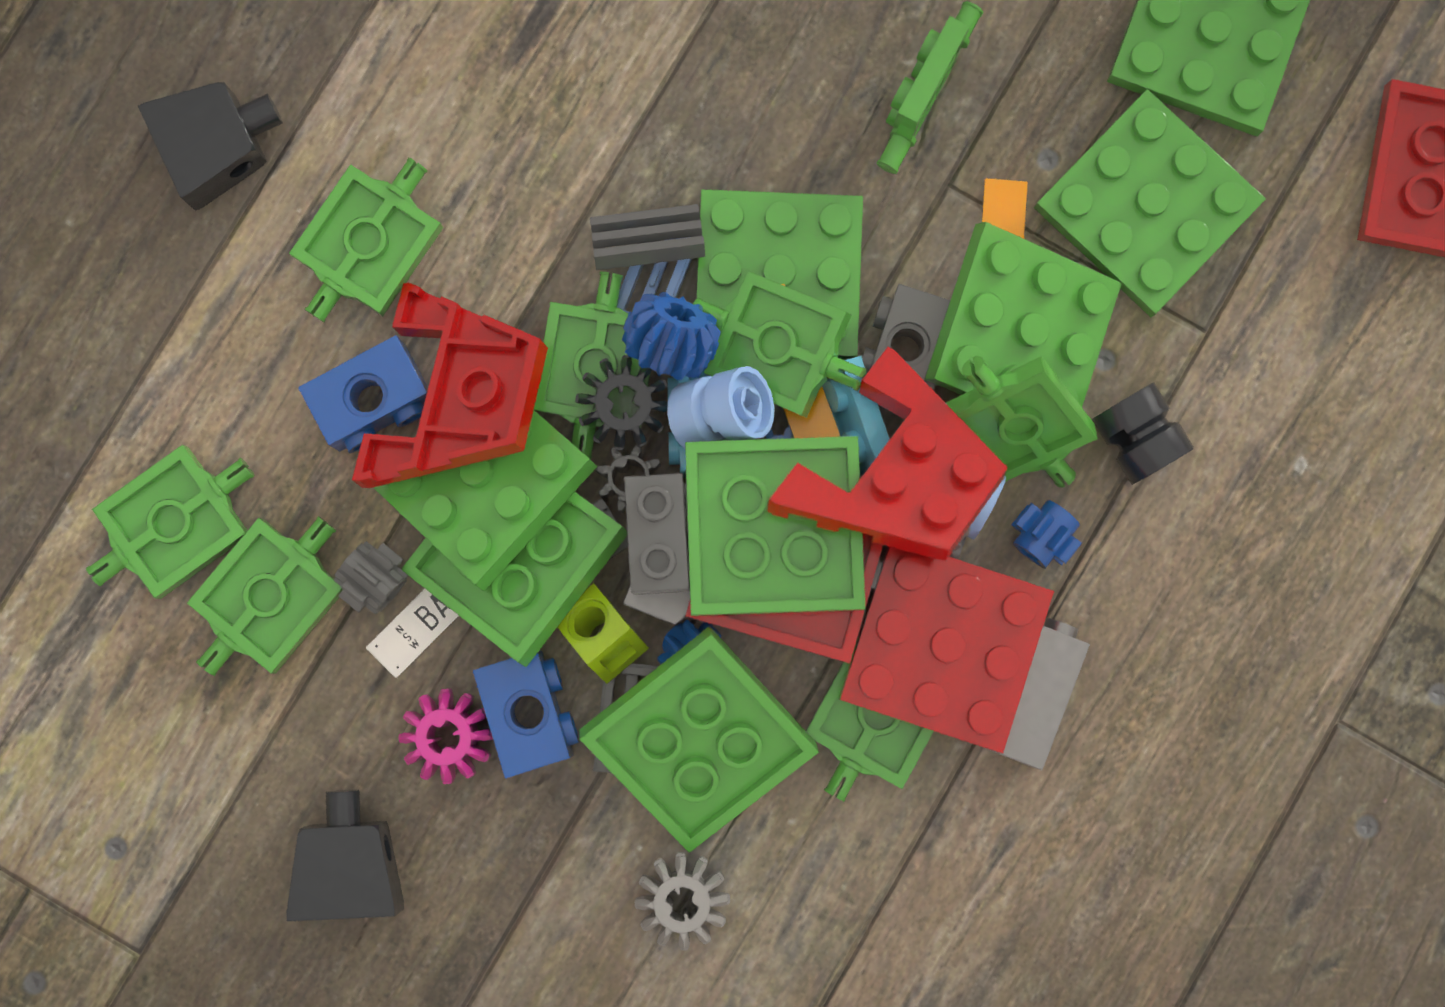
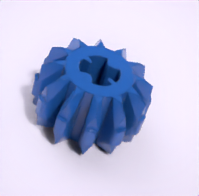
(671, 335)

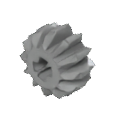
(663, 903)

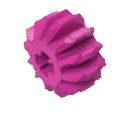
(453, 754)

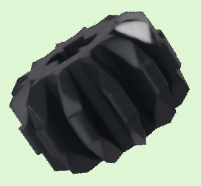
(603, 405)

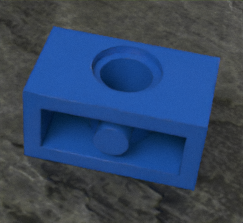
(336, 394)
(518, 746)

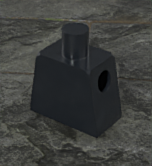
(209, 139)
(344, 866)

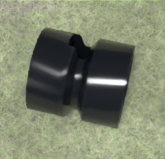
(1143, 433)

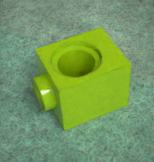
(613, 646)

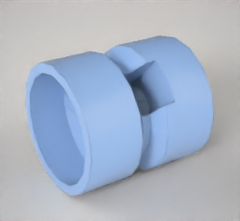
(721, 407)

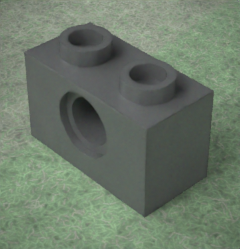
(909, 315)
(657, 534)

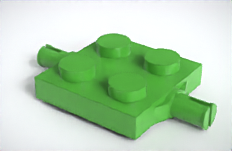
(932, 69)
(366, 240)
(785, 339)
(576, 344)
(1025, 418)
(170, 522)
(266, 596)
(864, 740)

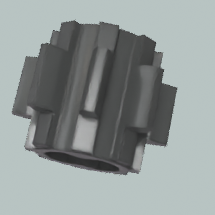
(622, 465)
(370, 577)

